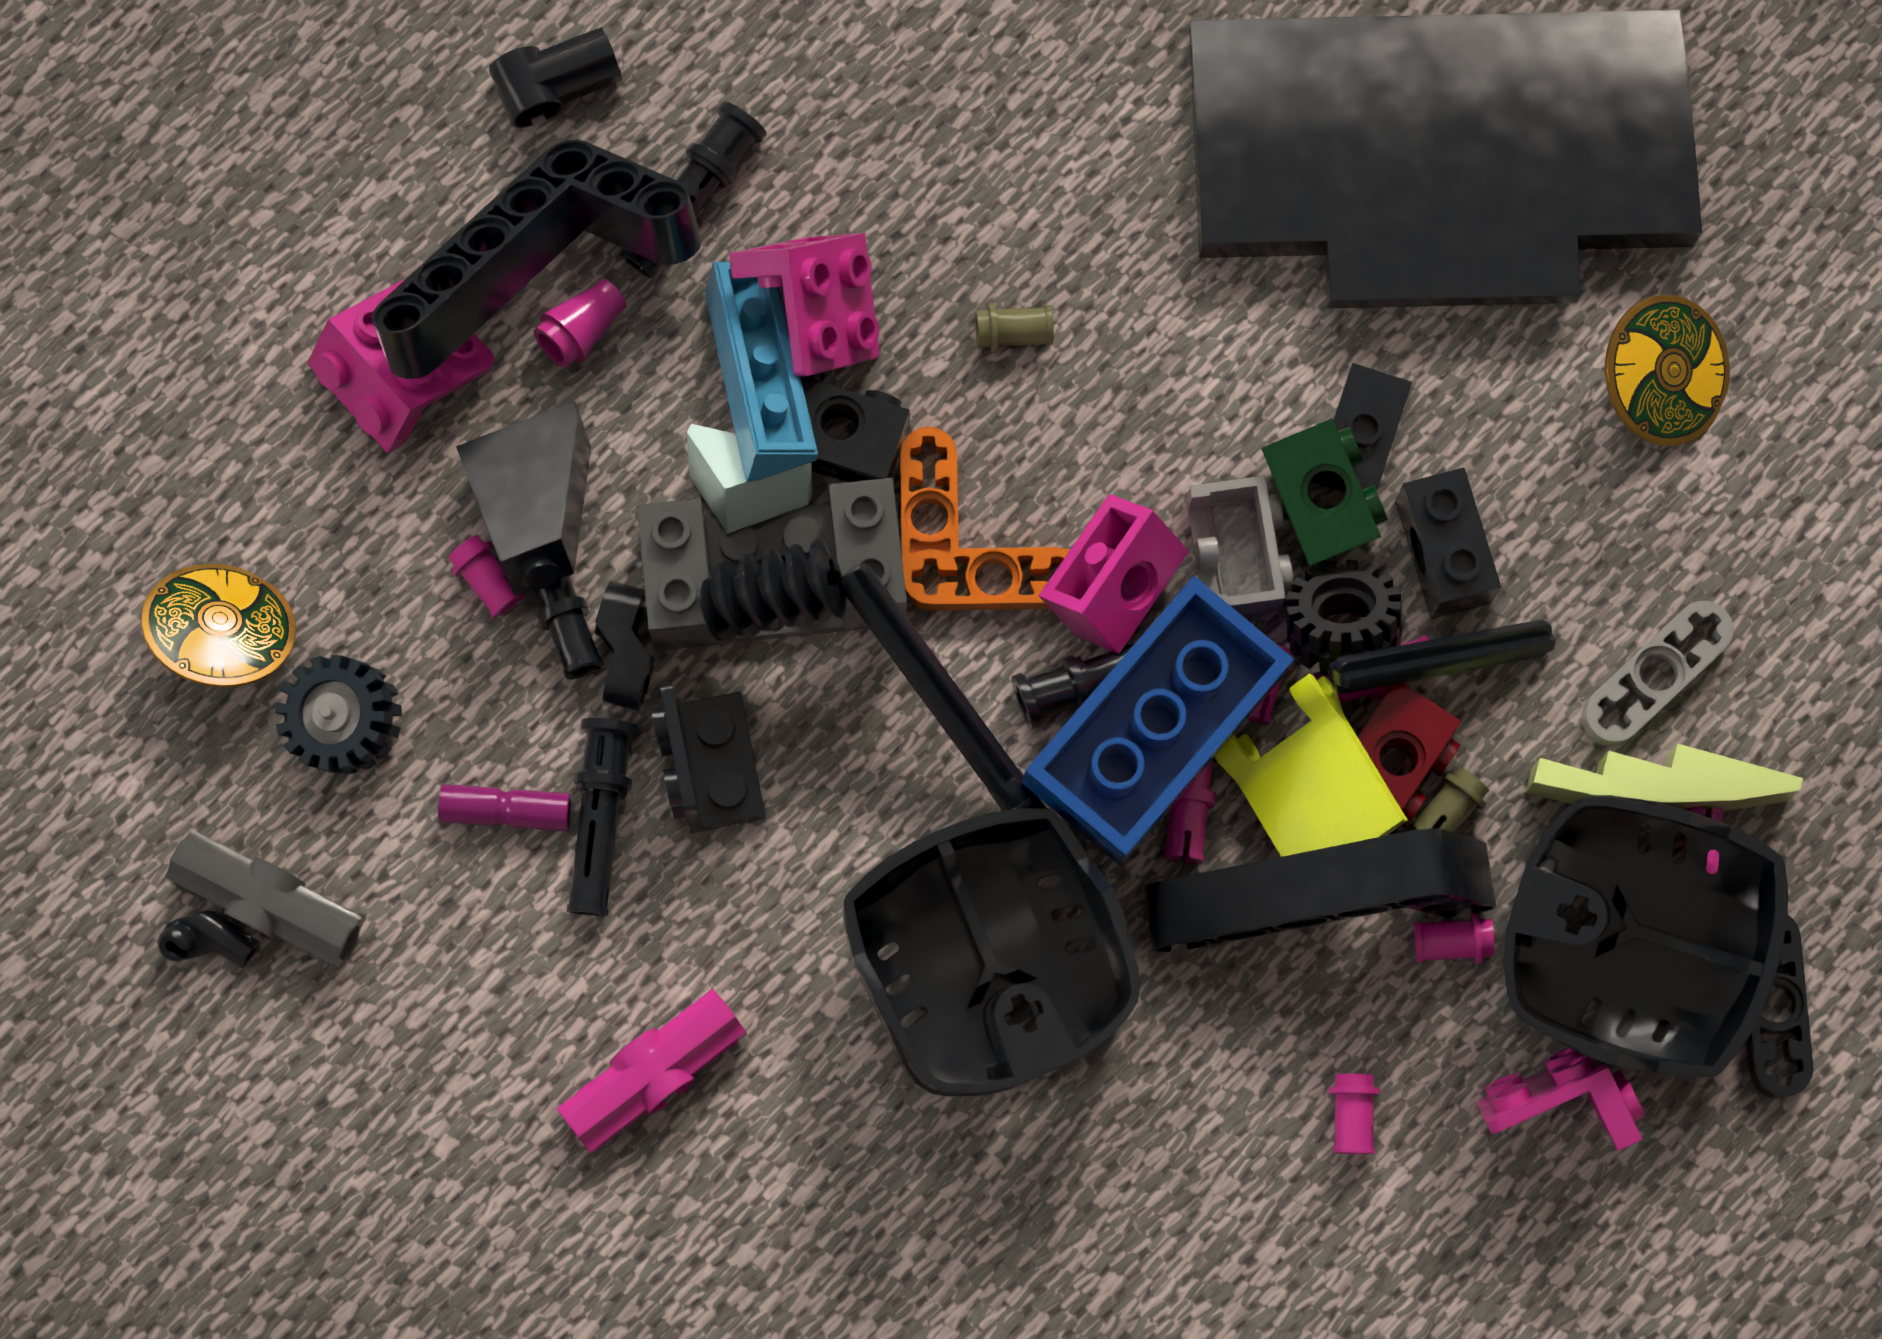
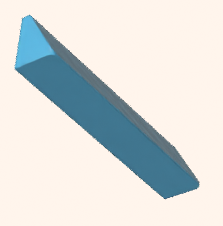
(759, 375)

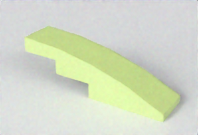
(1685, 780)

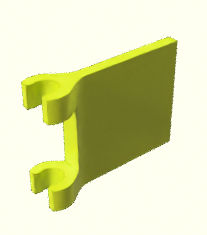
(1316, 783)

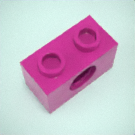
(1114, 573)

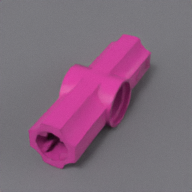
(651, 1071)

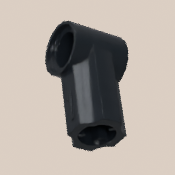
(542, 80)

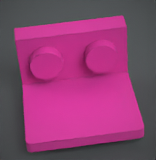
(824, 296)

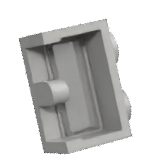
(1237, 545)

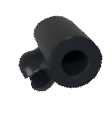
(204, 934)

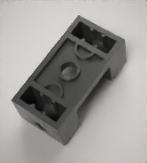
(684, 546)

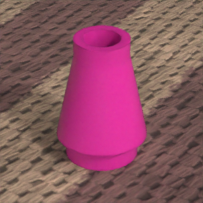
(577, 324)

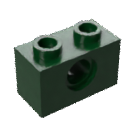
(1295, 465)

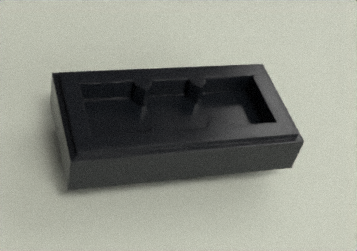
(1372, 409)

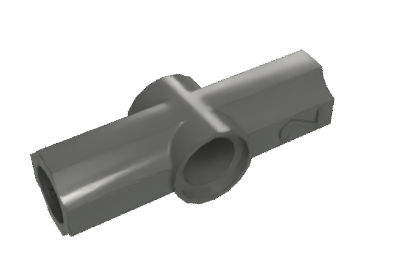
(264, 898)

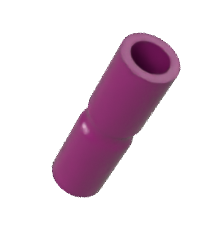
(514, 808)

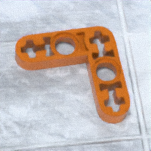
(943, 547)

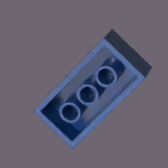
(1157, 721)

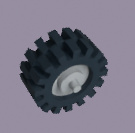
(338, 714)

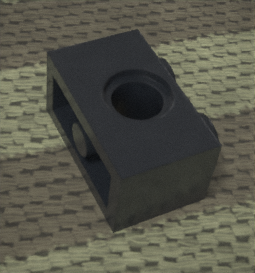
(879, 434)
(1447, 543)

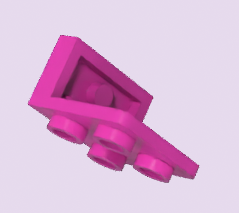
(356, 370)
(1566, 1077)

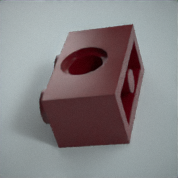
(1420, 730)

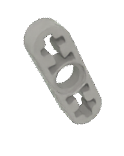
(1678, 630)

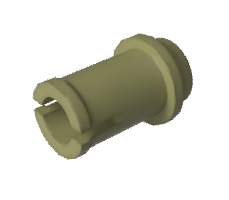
(1013, 327)
(1453, 802)

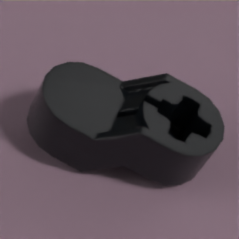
(631, 664)

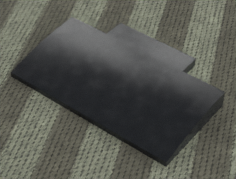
(1444, 149)

